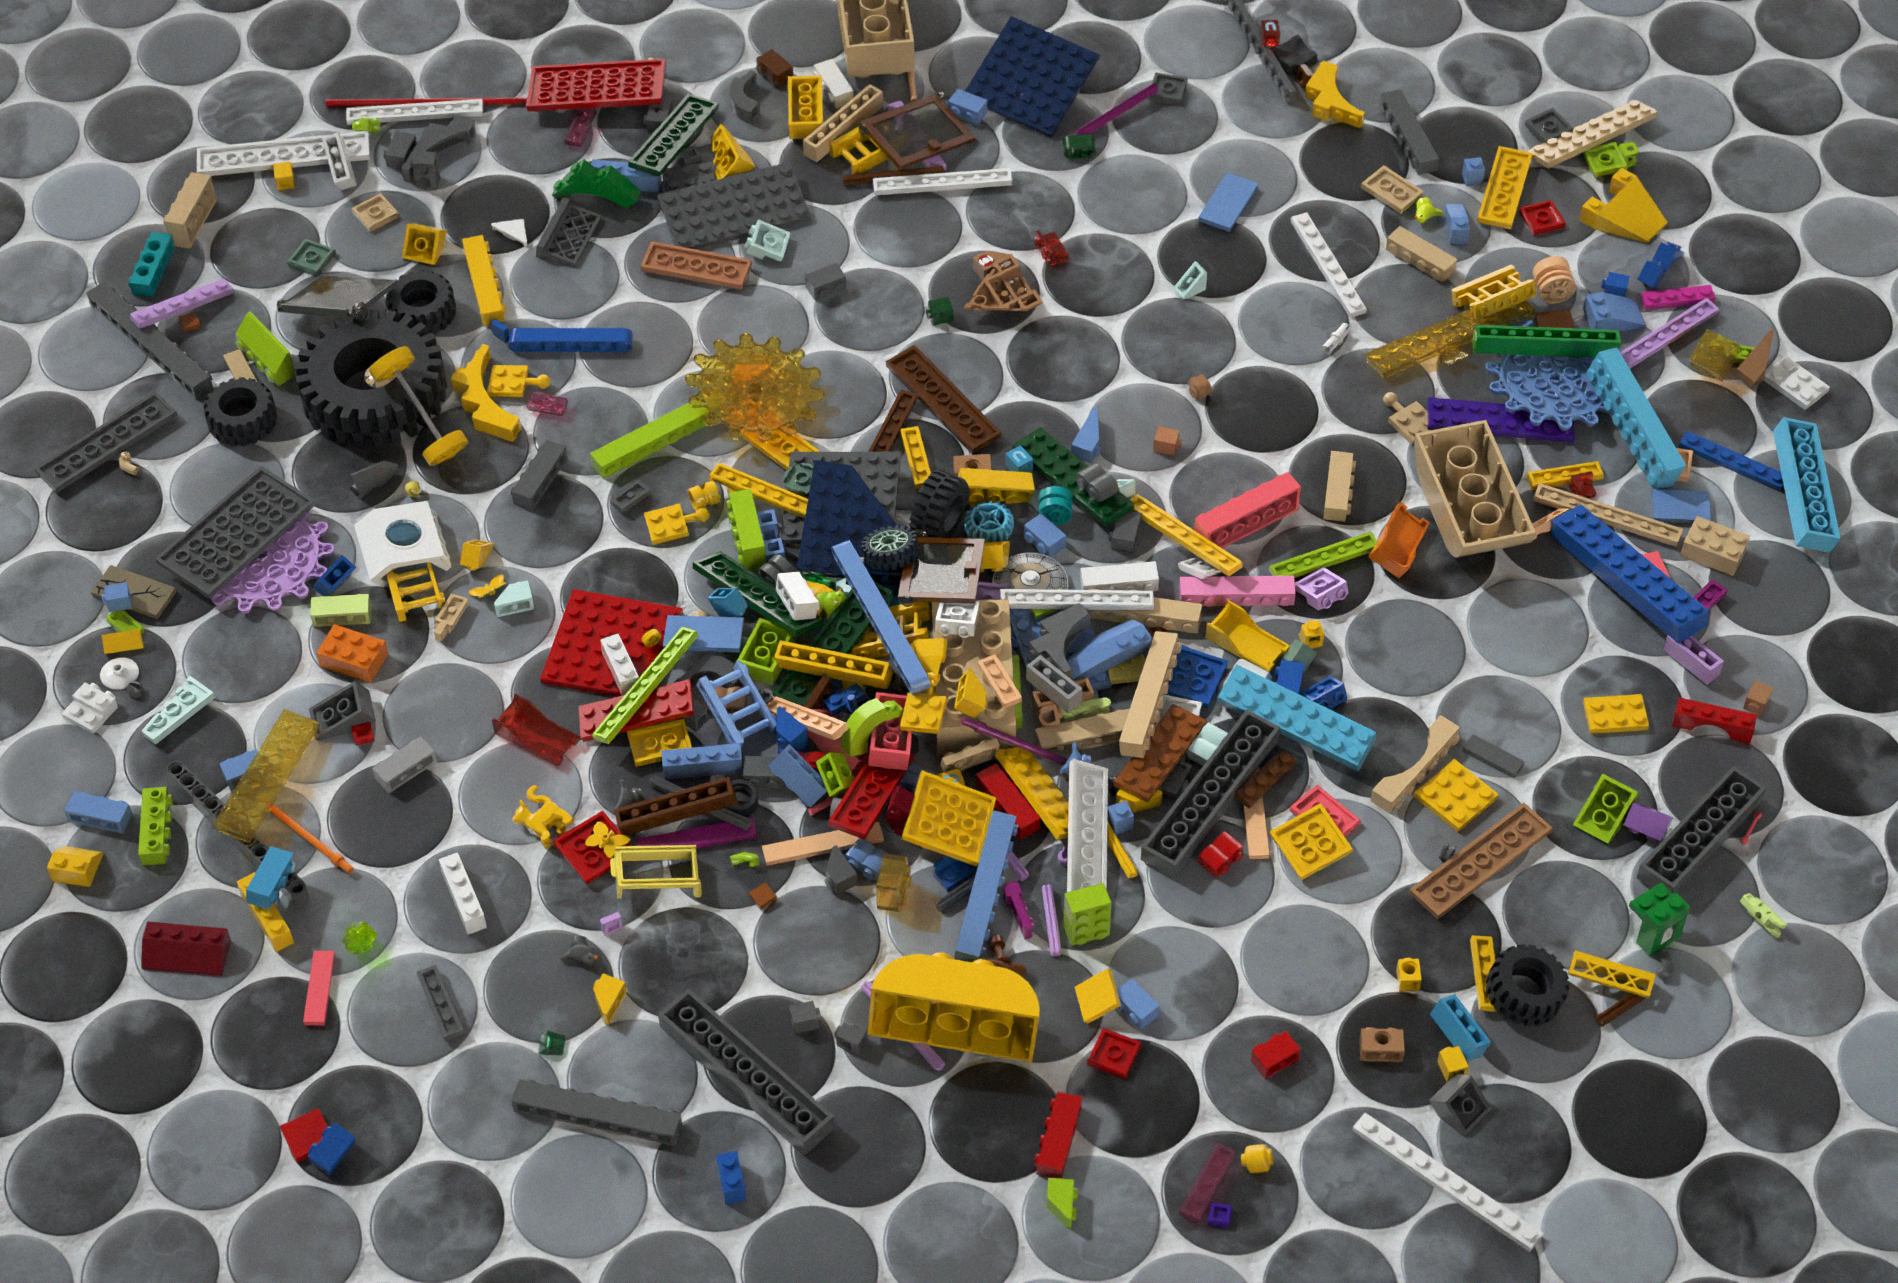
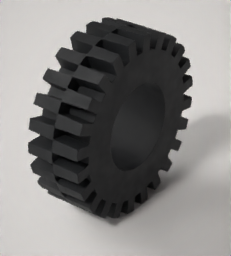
(376, 411)

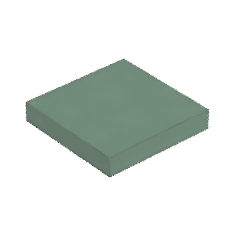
(311, 257)

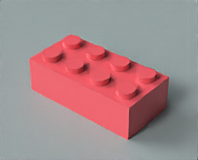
(888, 742)

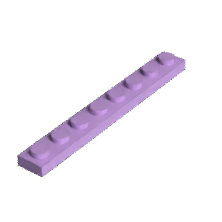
(1669, 332)

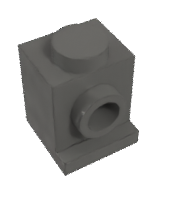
(851, 1037)

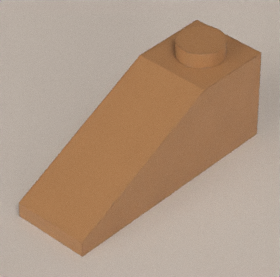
(1754, 366)

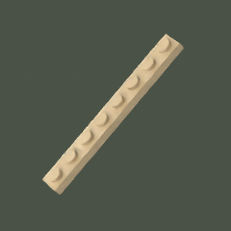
(1610, 515)

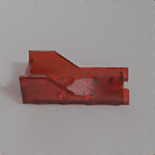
(533, 732)

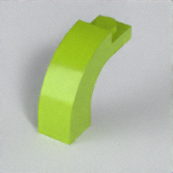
(863, 721)

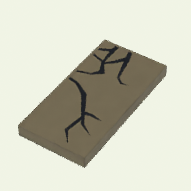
(147, 595)

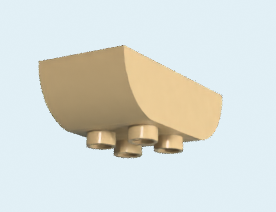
(1470, 490)

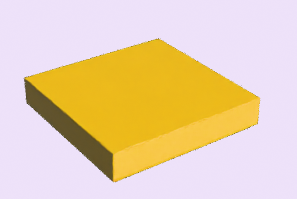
(1097, 996)

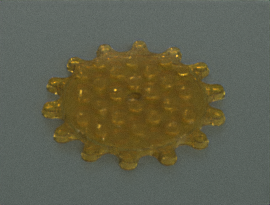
(781, 381)

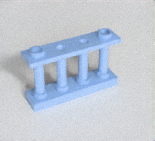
(717, 704)

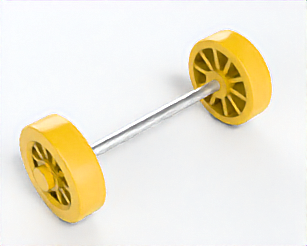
(392, 365)

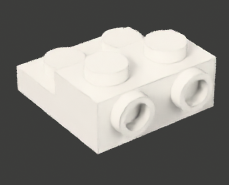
(957, 619)
(90, 707)

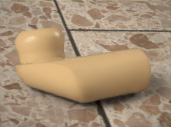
(125, 464)

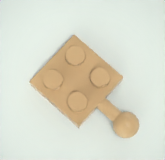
(1407, 420)

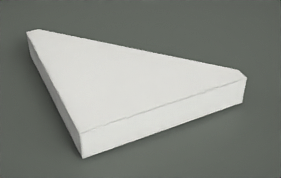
(512, 229)

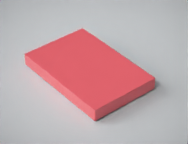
(1340, 815)

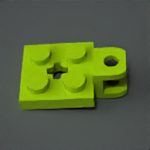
(1616, 157)

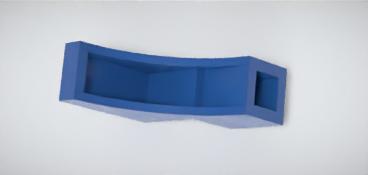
(1663, 259)

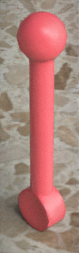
(1744, 840)

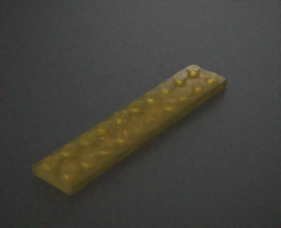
(1439, 339)

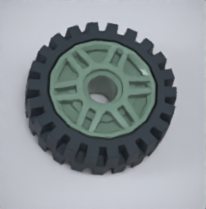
(890, 548)

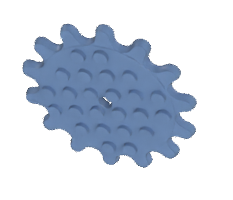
(1529, 387)

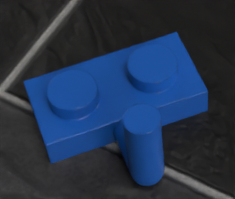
(845, 699)

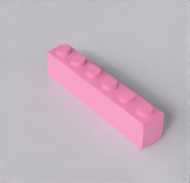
(1239, 590)

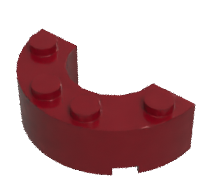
(899, 809)

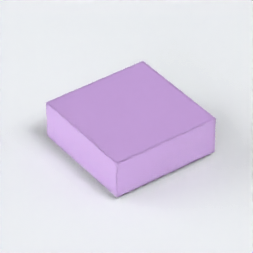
(611, 923)

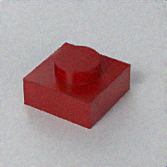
(362, 733)

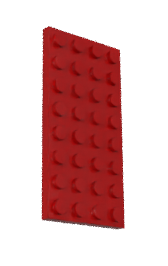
(596, 85)

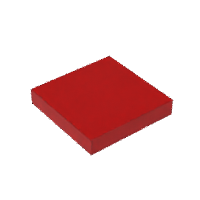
(1542, 217)
(1114, 1053)
(303, 1133)

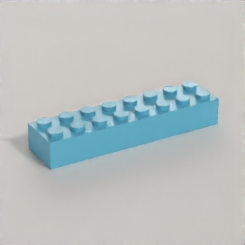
(1635, 419)
(1806, 485)
(1298, 717)

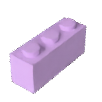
(1695, 658)

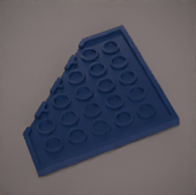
(837, 511)

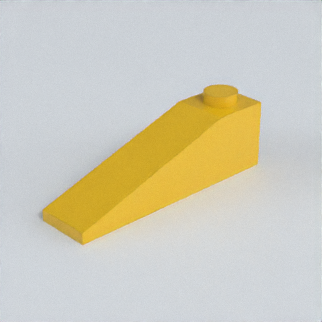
(729, 155)

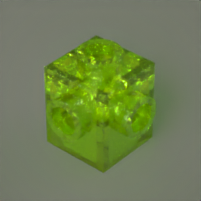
(359, 938)

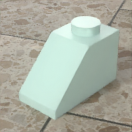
(514, 599)

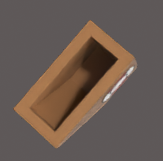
(984, 262)

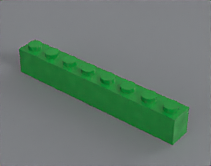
(1543, 340)

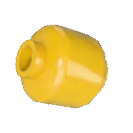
(1257, 1158)

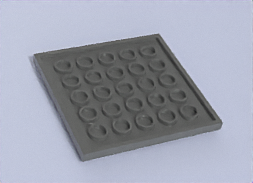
(877, 470)

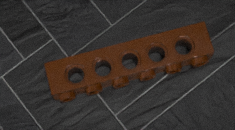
(676, 806)

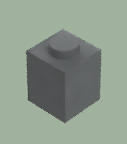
(804, 1017)

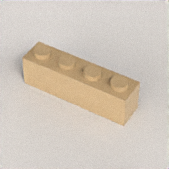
(1421, 254)
(1338, 486)

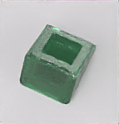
(551, 1043)

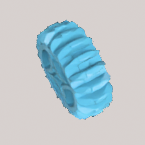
(988, 517)

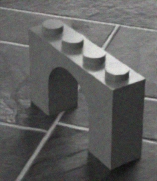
(713, 667)

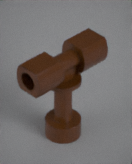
(997, 944)

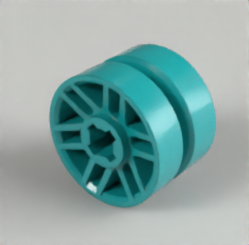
(1056, 504)

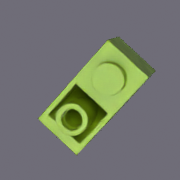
(1060, 1199)

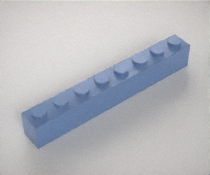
(985, 887)

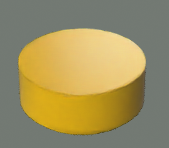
(651, 638)

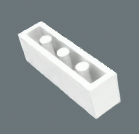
(1121, 577)
(462, 893)

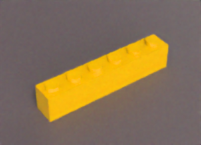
(483, 279)
(834, 664)

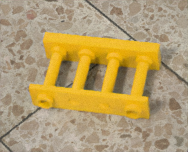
(853, 139)
(399, 592)

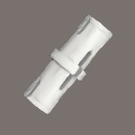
(1336, 338)

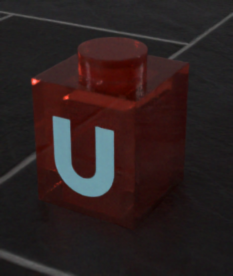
(1269, 33)

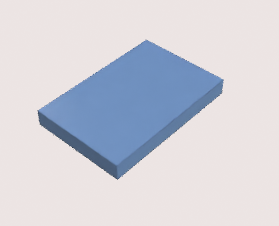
(1680, 505)

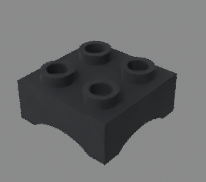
(1293, 54)

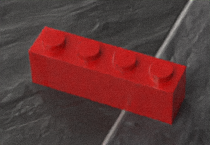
(1008, 799)
(1059, 1135)

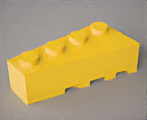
(997, 486)

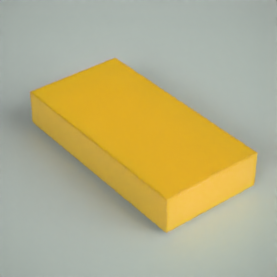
(122, 641)

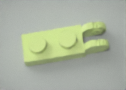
(1087, 709)

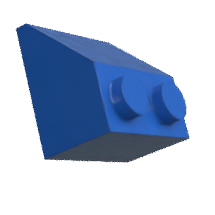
(790, 732)

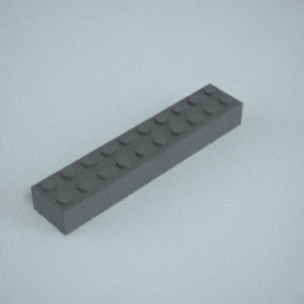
(1209, 794)
(746, 1072)

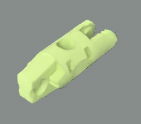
(1763, 914)

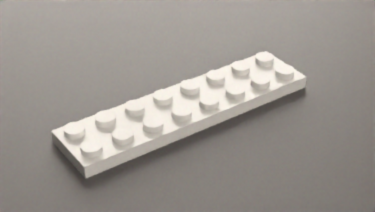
(1087, 825)

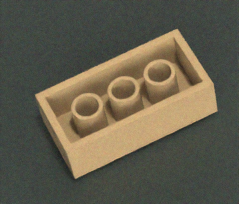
(190, 209)

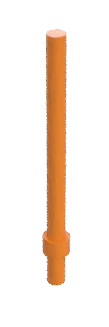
(335, 858)

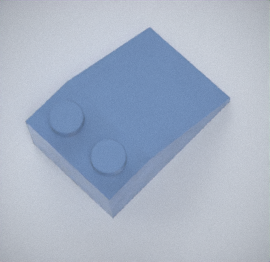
(1612, 312)

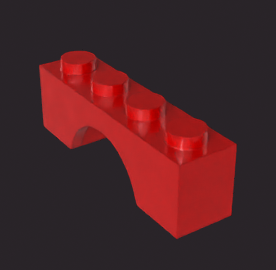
(1736, 723)

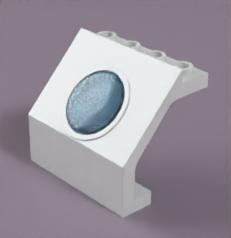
(401, 538)

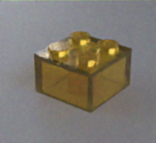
(1714, 355)
(893, 883)

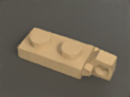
(449, 615)

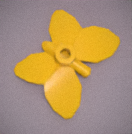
(495, 583)
(606, 840)

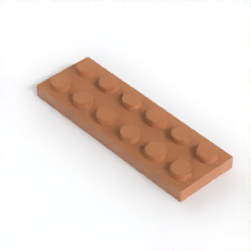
(696, 265)

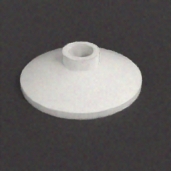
(117, 680)

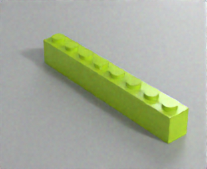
(647, 439)

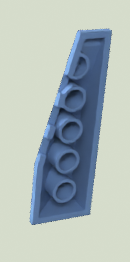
(1110, 650)

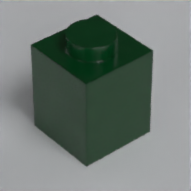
(940, 311)

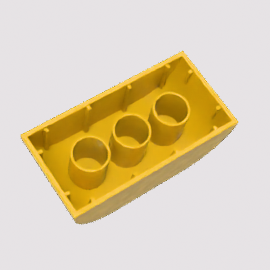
(955, 1006)

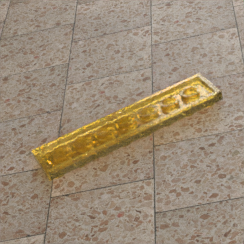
(266, 776)

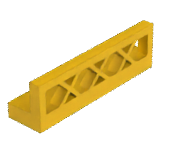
(1612, 970)

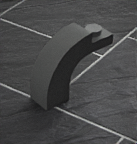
(741, 105)

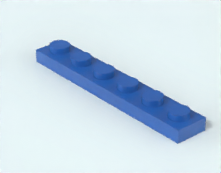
(1732, 460)

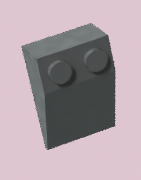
(342, 710)

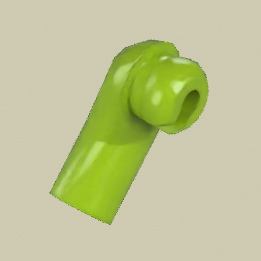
(744, 857)

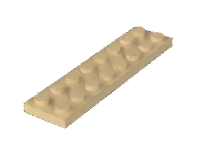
(1593, 133)

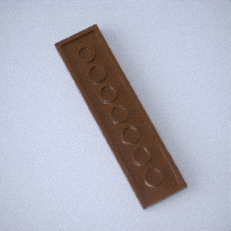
(943, 399)

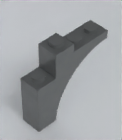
(1057, 636)

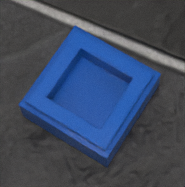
(500, 330)

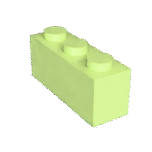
(340, 610)

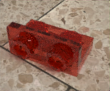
(1050, 248)

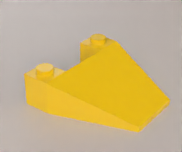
(1628, 213)

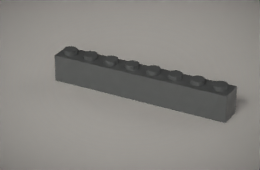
(597, 1112)

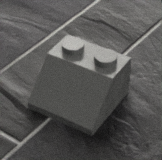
(1460, 1103)

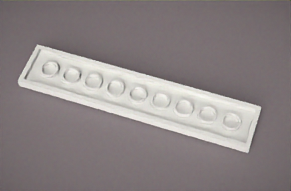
(262, 155)

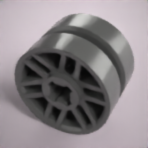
(775, 566)

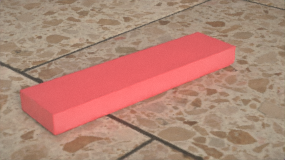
(319, 988)

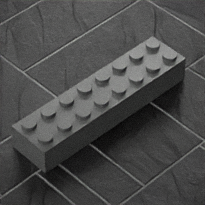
(1702, 831)

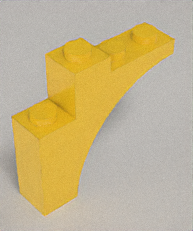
(1327, 99)

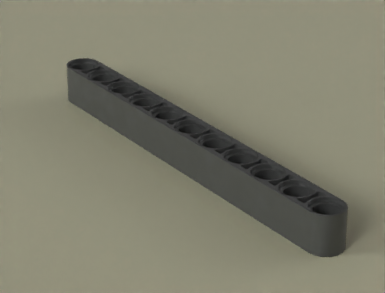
(211, 807)

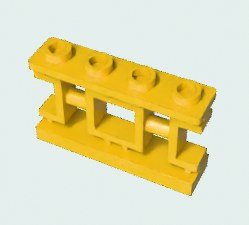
(1479, 291)
(917, 612)

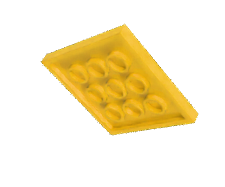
(949, 818)

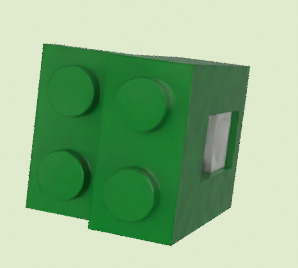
(1661, 917)

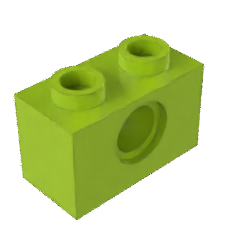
(835, 774)

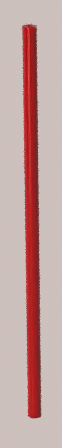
(383, 102)

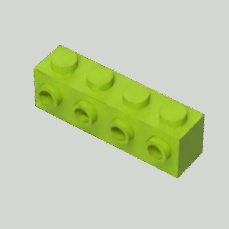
(155, 826)

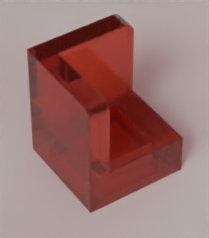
(1582, 485)

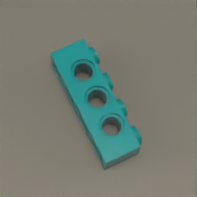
(151, 264)

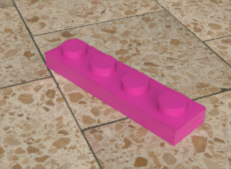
(1676, 297)

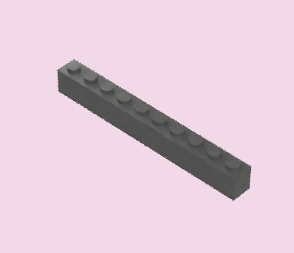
(151, 341)

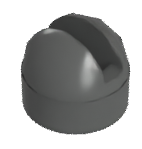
(134, 692)

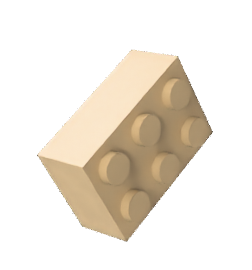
(1715, 545)

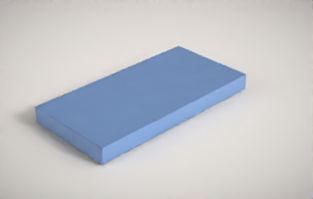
(1228, 202)
(714, 633)

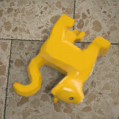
(546, 817)

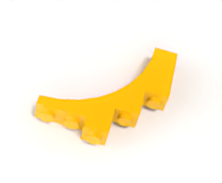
(486, 413)

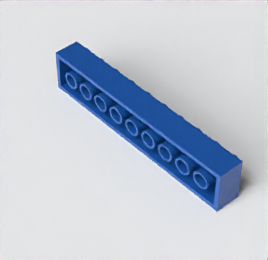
(1629, 573)

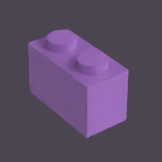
(1648, 822)

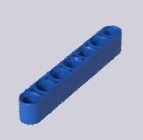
(570, 340)

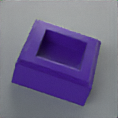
(1220, 1215)

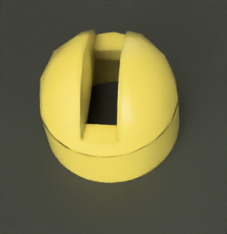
(412, 488)

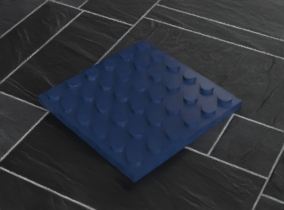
(1032, 76)

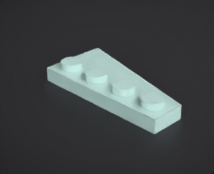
(178, 710)

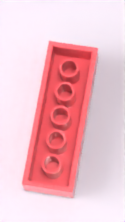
(1250, 511)

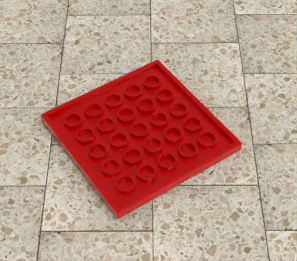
(589, 616)

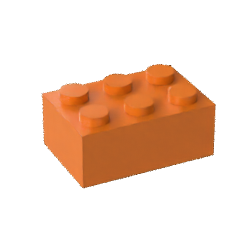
(352, 653)

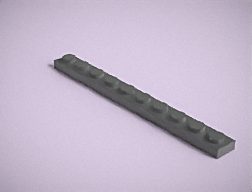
(1267, 56)

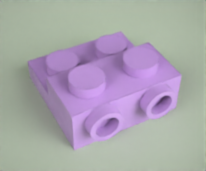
(1322, 588)

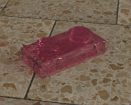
(547, 404)

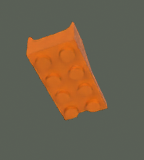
(1399, 540)

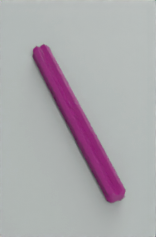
(1118, 110)

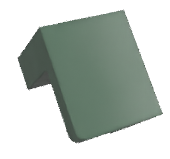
(1300, 653)

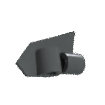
(372, 477)

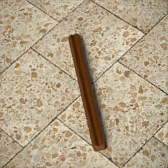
(868, 177)

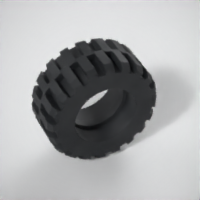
(423, 286)
(236, 395)
(940, 504)
(1515, 1002)

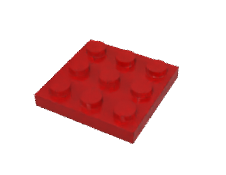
(586, 860)

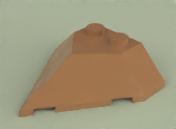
(1004, 289)

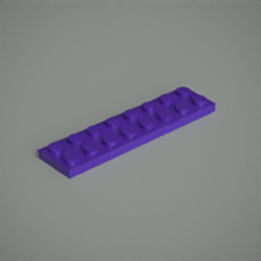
(1452, 412)

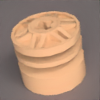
(1554, 279)

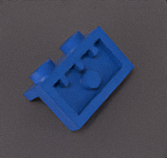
(1327, 692)
(952, 872)

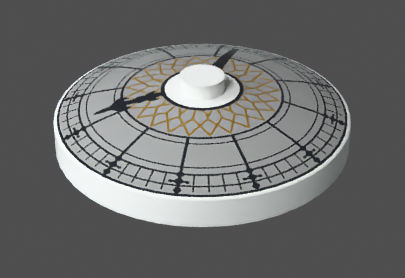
(1032, 572)

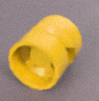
(704, 495)

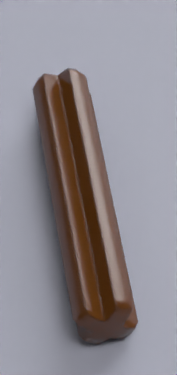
(1618, 1008)

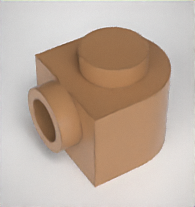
(1199, 387)
(1050, 715)

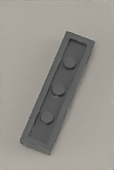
(440, 1002)

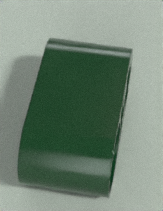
(1079, 146)

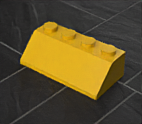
(804, 105)

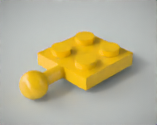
(512, 381)
(670, 524)
(925, 710)

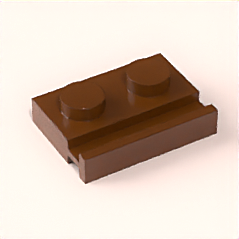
(822, 691)

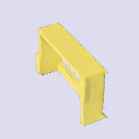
(646, 853)

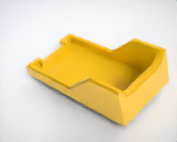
(1241, 636)

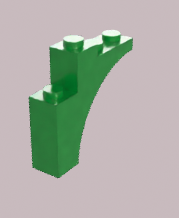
(603, 183)

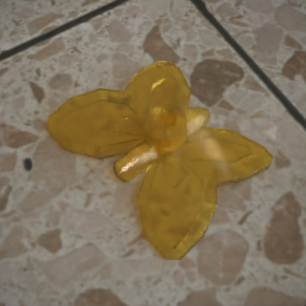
(1453, 355)

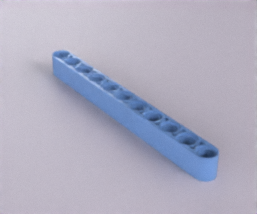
(881, 617)

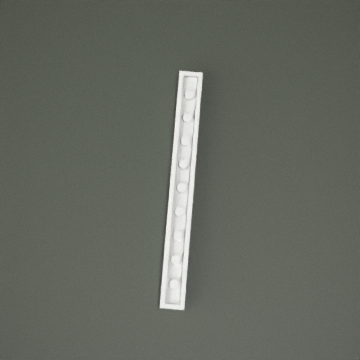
(1447, 1182)

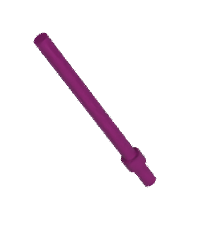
(981, 727)

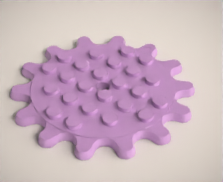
(282, 571)

